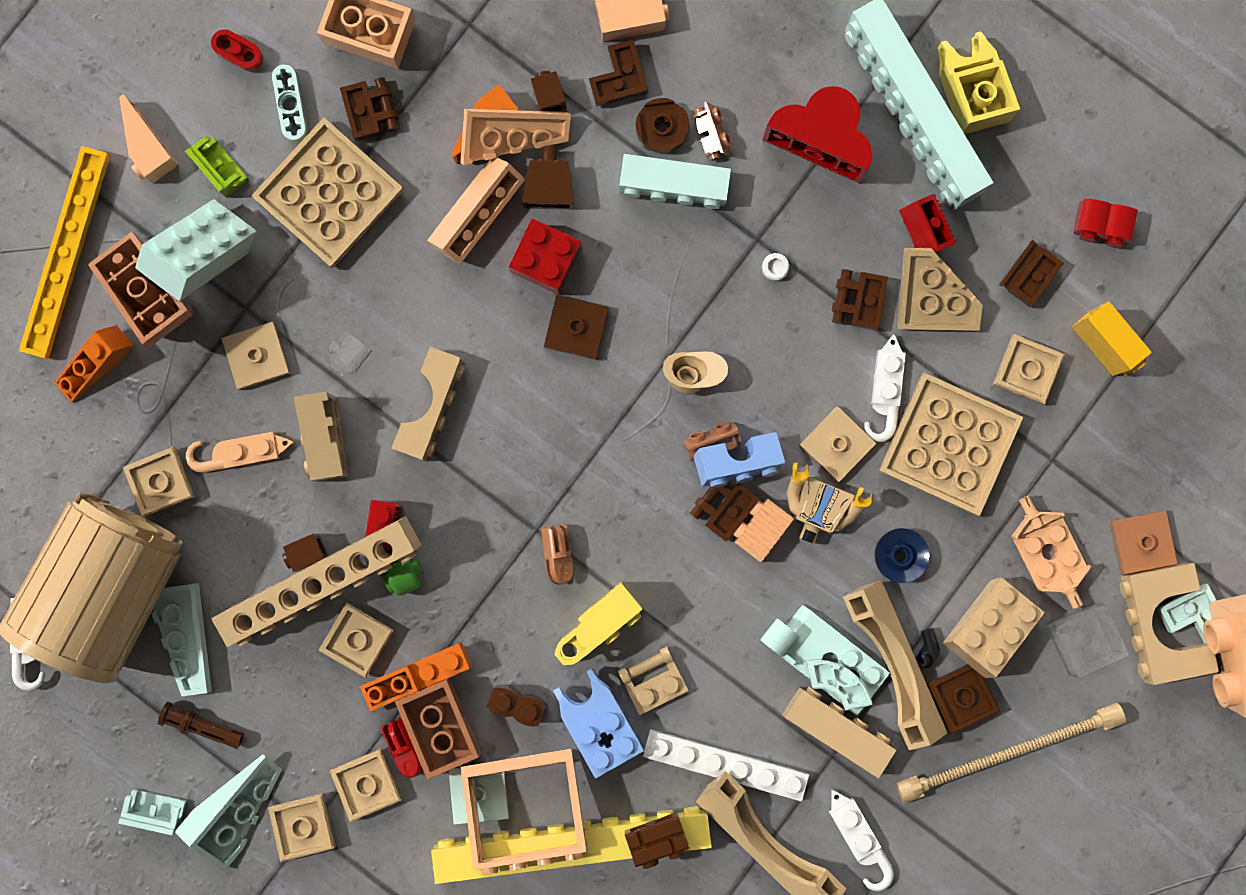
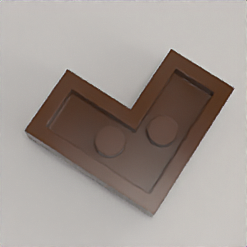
(626, 79)

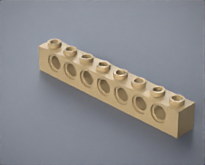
(232, 622)

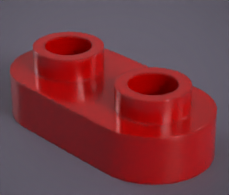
(238, 51)

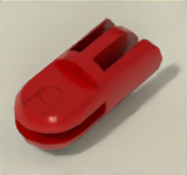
(401, 748)

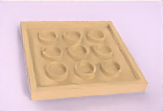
(328, 192)
(950, 444)

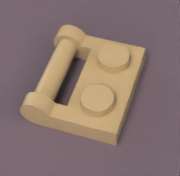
(656, 689)

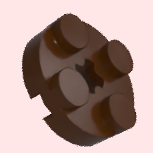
(672, 114)

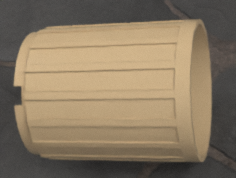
(91, 589)

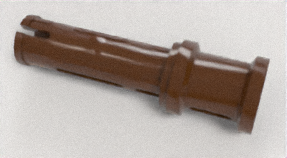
(189, 722)

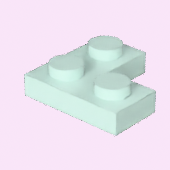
(1188, 609)

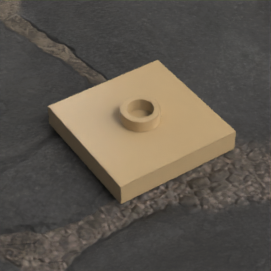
(255, 355)
(1028, 369)
(837, 444)
(158, 482)
(356, 640)
(365, 785)
(301, 827)

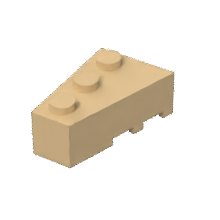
(321, 436)

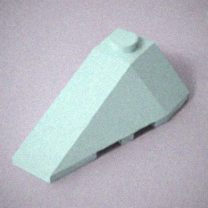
(223, 820)

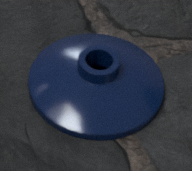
(915, 558)

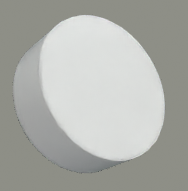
(775, 267)

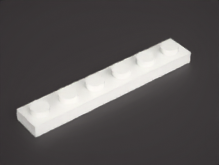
(715, 761)

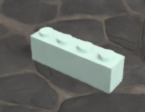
(674, 180)

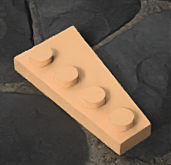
(510, 131)

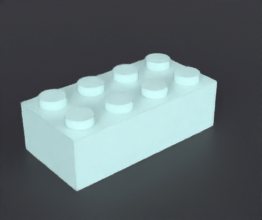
(195, 249)

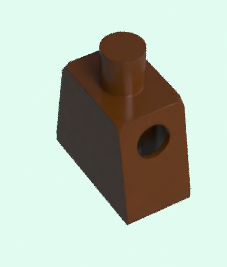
(548, 183)

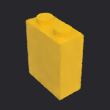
(1112, 340)

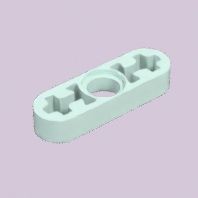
(293, 83)

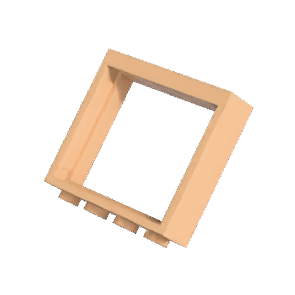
(511, 765)

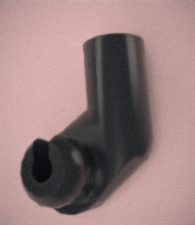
(930, 649)

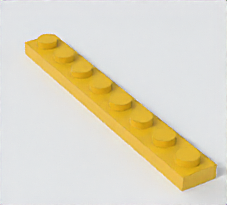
(64, 252)

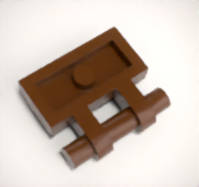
(361, 112)
(868, 301)
(730, 512)

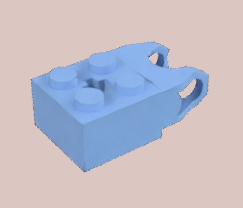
(599, 715)

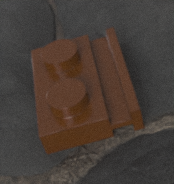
(1031, 273)

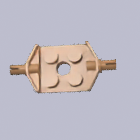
(1065, 568)

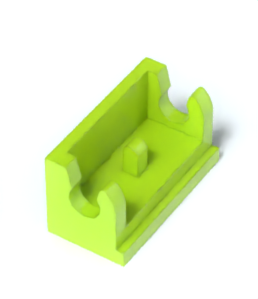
(217, 165)

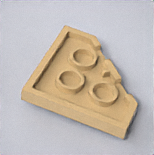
(934, 295)

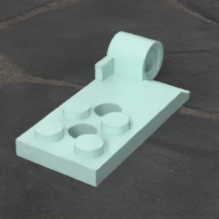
(810, 638)

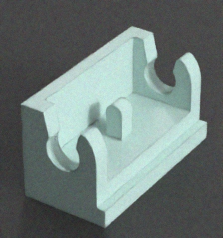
(153, 811)

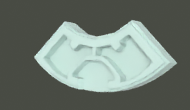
(840, 681)

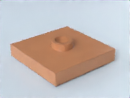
(1143, 542)

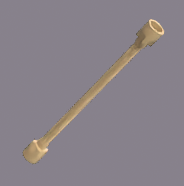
(1106, 718)

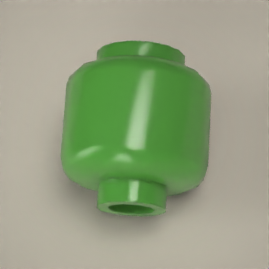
(403, 577)

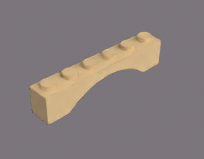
(917, 712)
(729, 806)

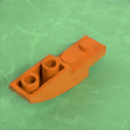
(416, 676)

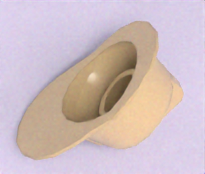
(694, 371)

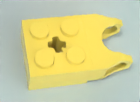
(977, 86)
(601, 623)

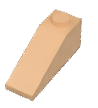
(144, 147)

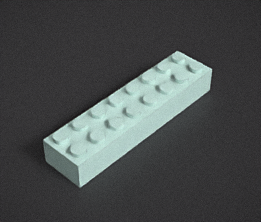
(916, 105)

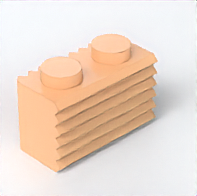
(762, 530)

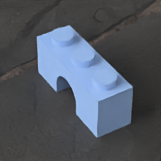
(717, 467)

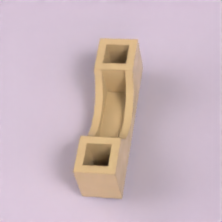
(418, 436)

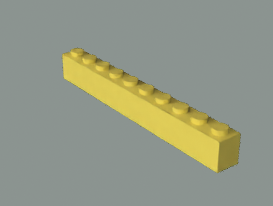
(604, 842)

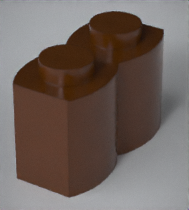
(509, 702)

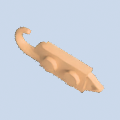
(240, 452)

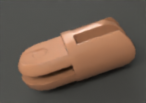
(557, 553)

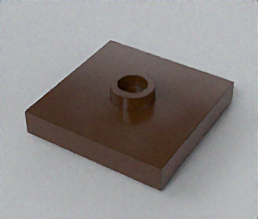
(576, 327)
(962, 698)

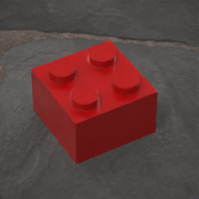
(545, 256)

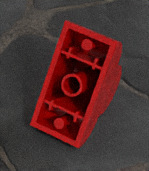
(824, 132)

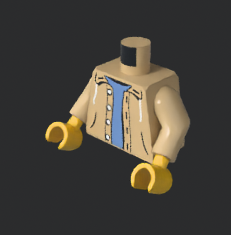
(821, 505)

